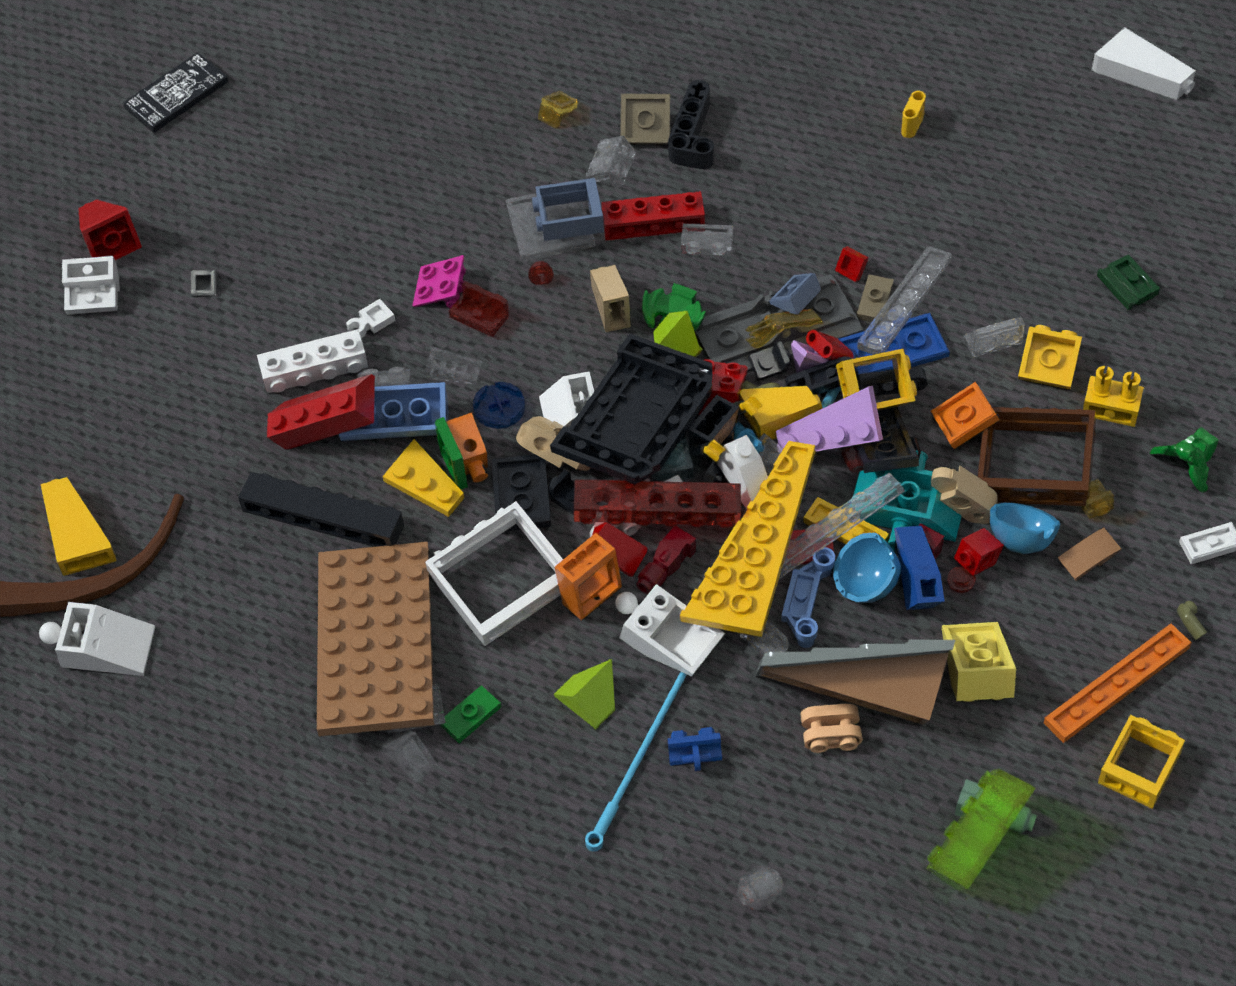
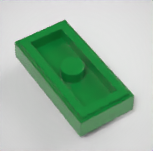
(470, 714)

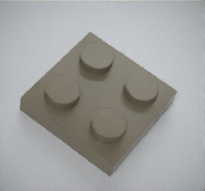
(645, 118)

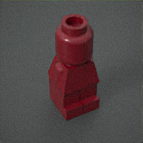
(667, 559)

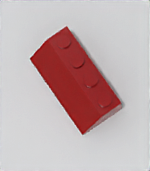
(323, 413)

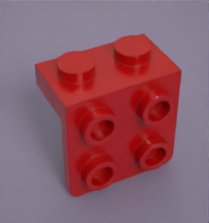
(726, 381)

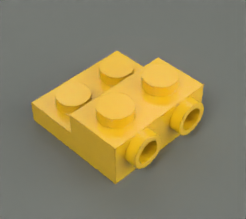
(1050, 356)

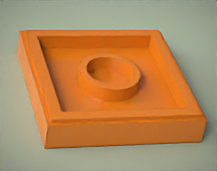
(964, 415)

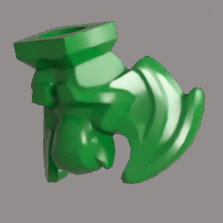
(678, 300)
(1196, 451)

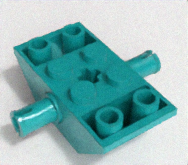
(915, 506)

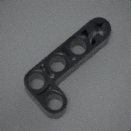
(684, 142)

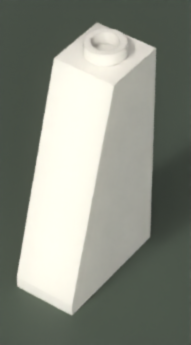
(1143, 65)

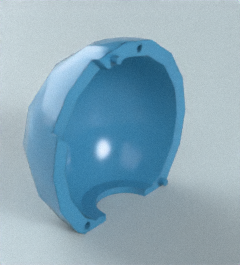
(1023, 527)
(866, 569)

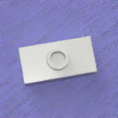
(1209, 543)

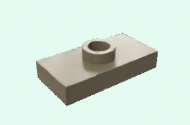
(874, 297)

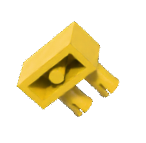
(1113, 399)

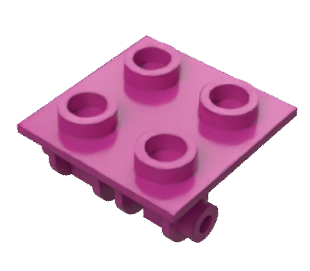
(440, 282)

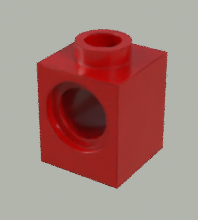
(978, 551)

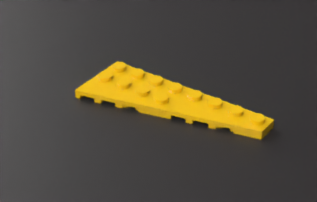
(746, 572)

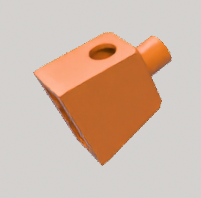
(470, 445)

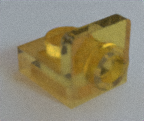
(555, 106)

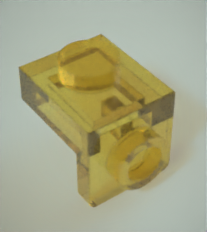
(1100, 500)

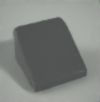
(204, 282)

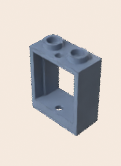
(563, 194)

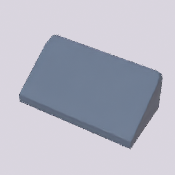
(796, 293)

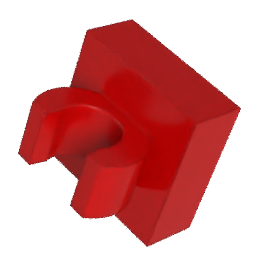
(851, 264)

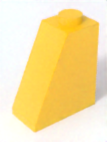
(780, 407)

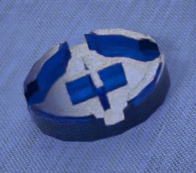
(499, 405)

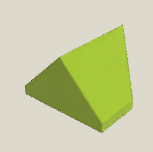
(678, 333)
(590, 693)

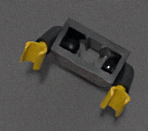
(717, 426)

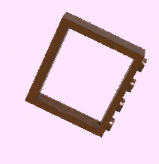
(1033, 490)

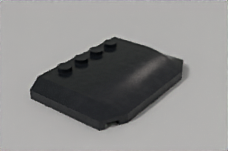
(637, 411)

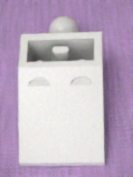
(663, 634)
(109, 641)

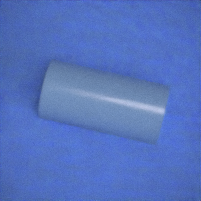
(404, 412)

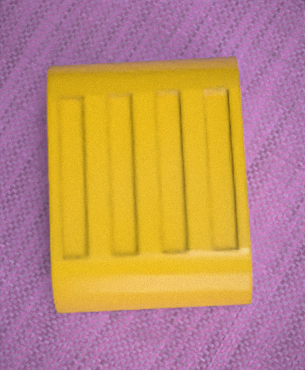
(913, 114)

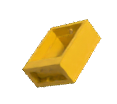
(901, 367)
(1130, 784)

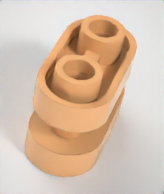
(831, 727)

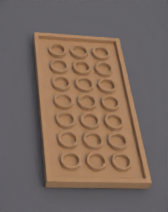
(374, 640)

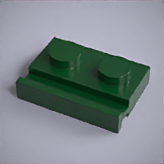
(1128, 282)

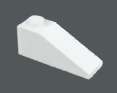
(744, 466)

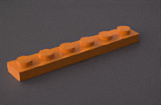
(1117, 683)

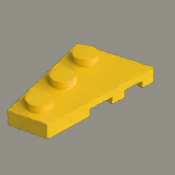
(424, 480)

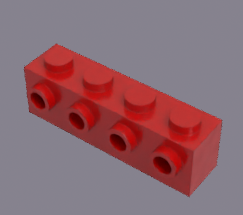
(651, 215)

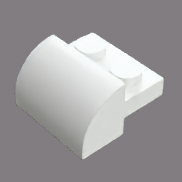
(90, 285)

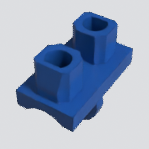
(694, 749)

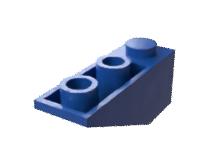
(918, 569)

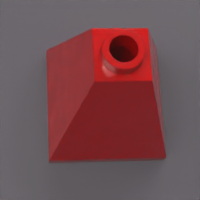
(108, 229)

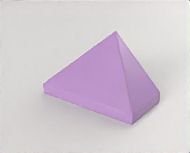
(805, 356)

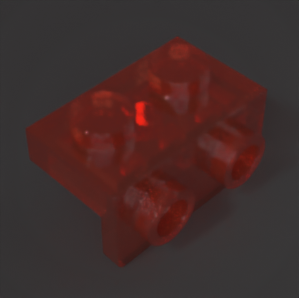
(480, 309)

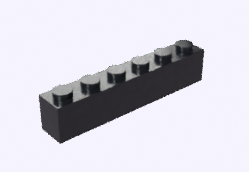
(321, 510)

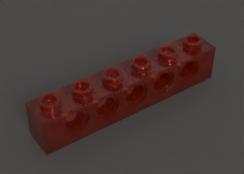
(669, 494)

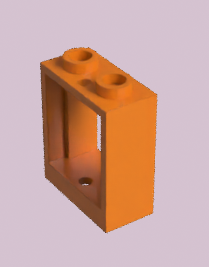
(578, 566)

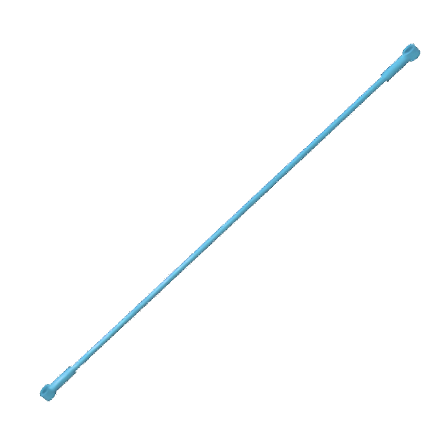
(612, 807)

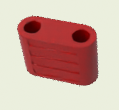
(827, 345)

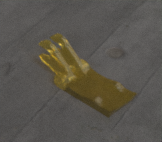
(776, 323)

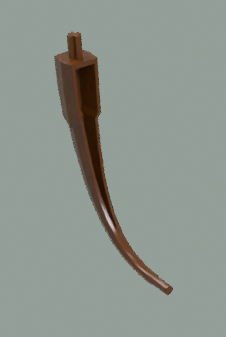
(33, 597)

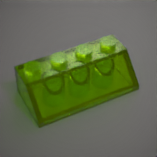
(979, 828)

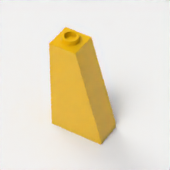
(74, 531)

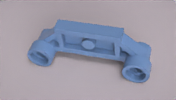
(802, 596)

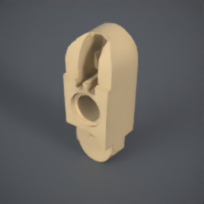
(538, 435)
(964, 493)

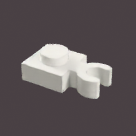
(372, 317)

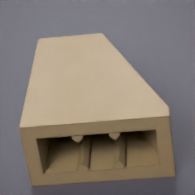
(611, 298)

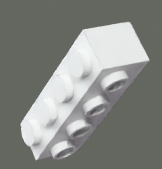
(312, 361)

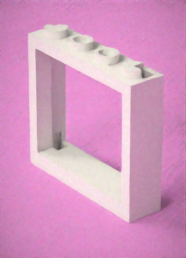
(482, 534)

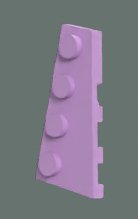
(837, 425)

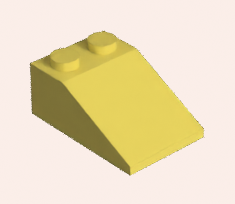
(979, 662)

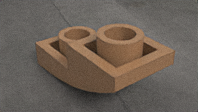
(1089, 553)

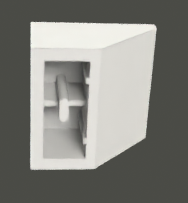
(566, 398)

